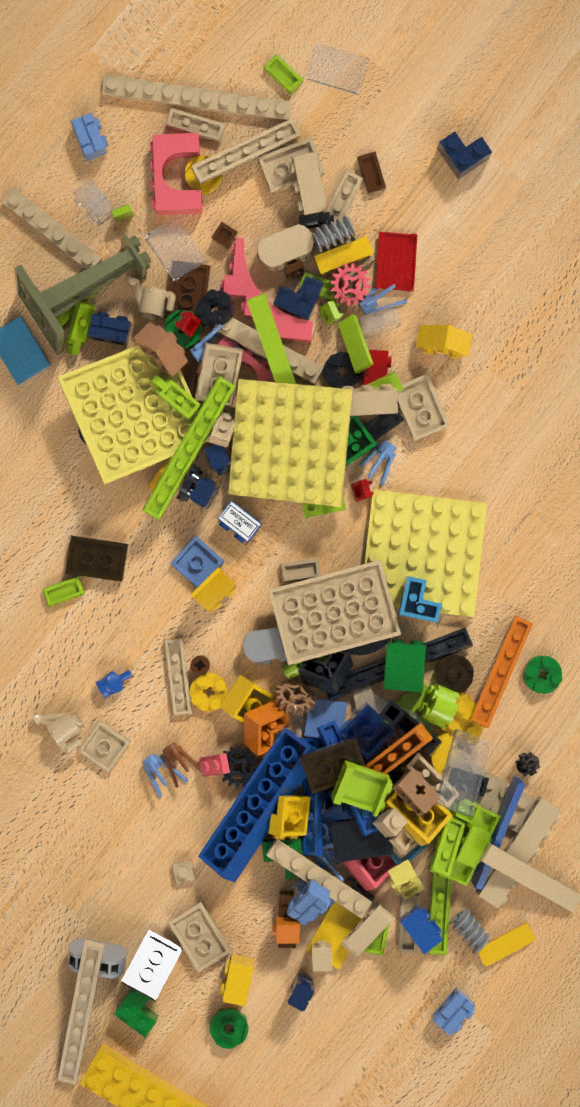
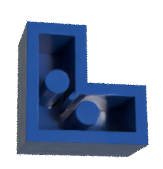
(421, 929)

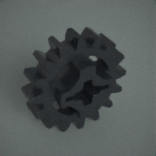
(244, 760)

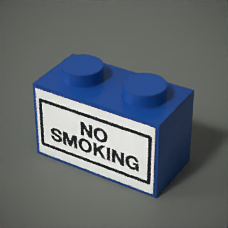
(239, 522)

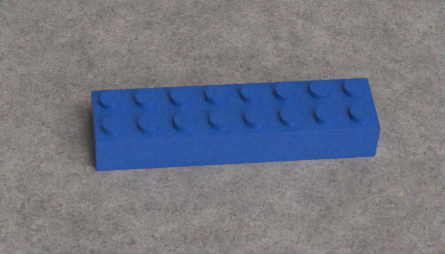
(250, 814)

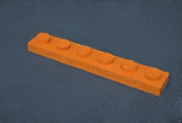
(501, 672)

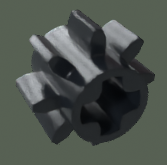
(527, 764)

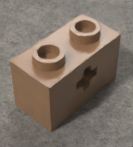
(407, 787)

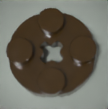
(465, 673)

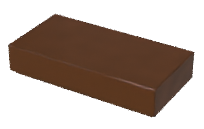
(371, 172)

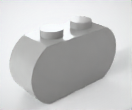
(264, 646)
(112, 961)

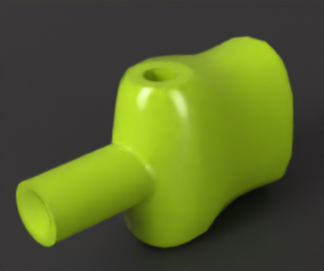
(291, 670)

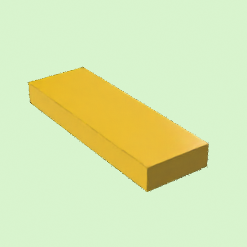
(343, 254)
(506, 944)

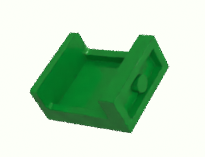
(405, 666)

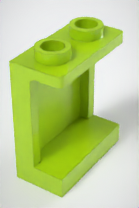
(361, 788)

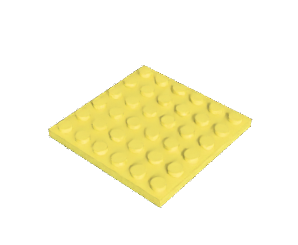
(122, 413)
(290, 442)
(430, 542)

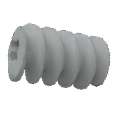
(334, 232)
(471, 929)

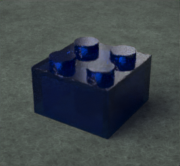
(368, 728)

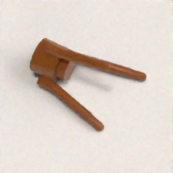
(173, 753)

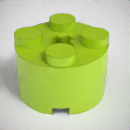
(439, 705)

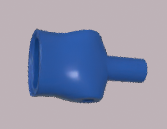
(112, 683)

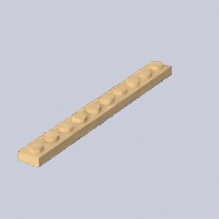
(196, 98)

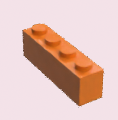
(400, 750)

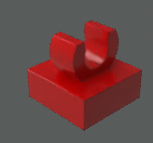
(188, 323)
(361, 490)

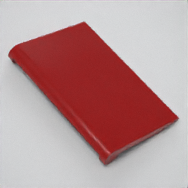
(396, 261)

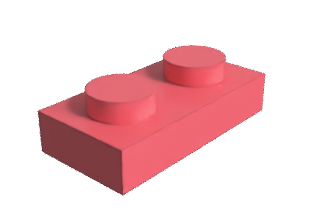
(214, 765)

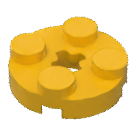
(192, 182)
(198, 696)

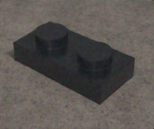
(382, 424)

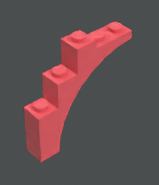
(242, 287)

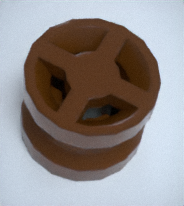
(200, 667)

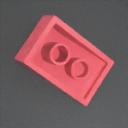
(370, 871)

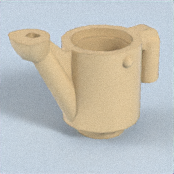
(152, 300)
(62, 728)

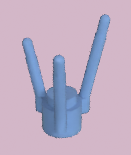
(369, 304)
(197, 350)
(385, 451)
(152, 765)
(327, 861)

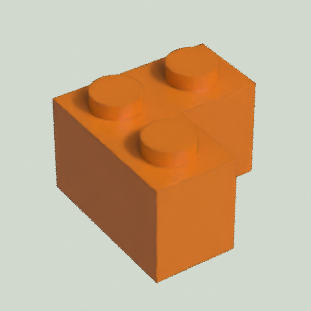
(261, 725)

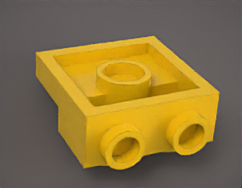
(462, 717)
(290, 817)

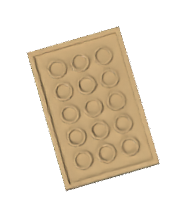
(334, 612)

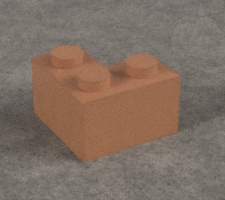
(162, 347)

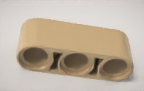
(367, 930)

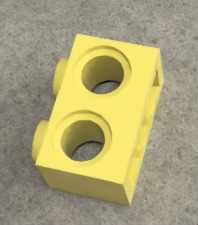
(405, 880)

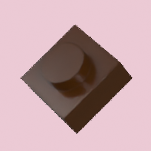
(224, 235)
(294, 270)

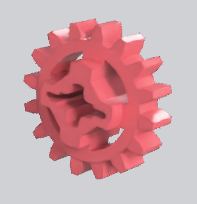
(343, 289)

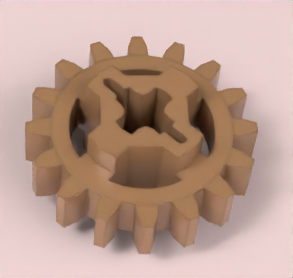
(295, 697)

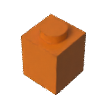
(286, 930)

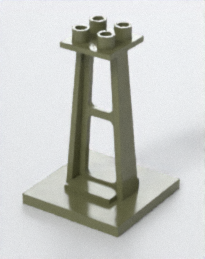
(60, 298)

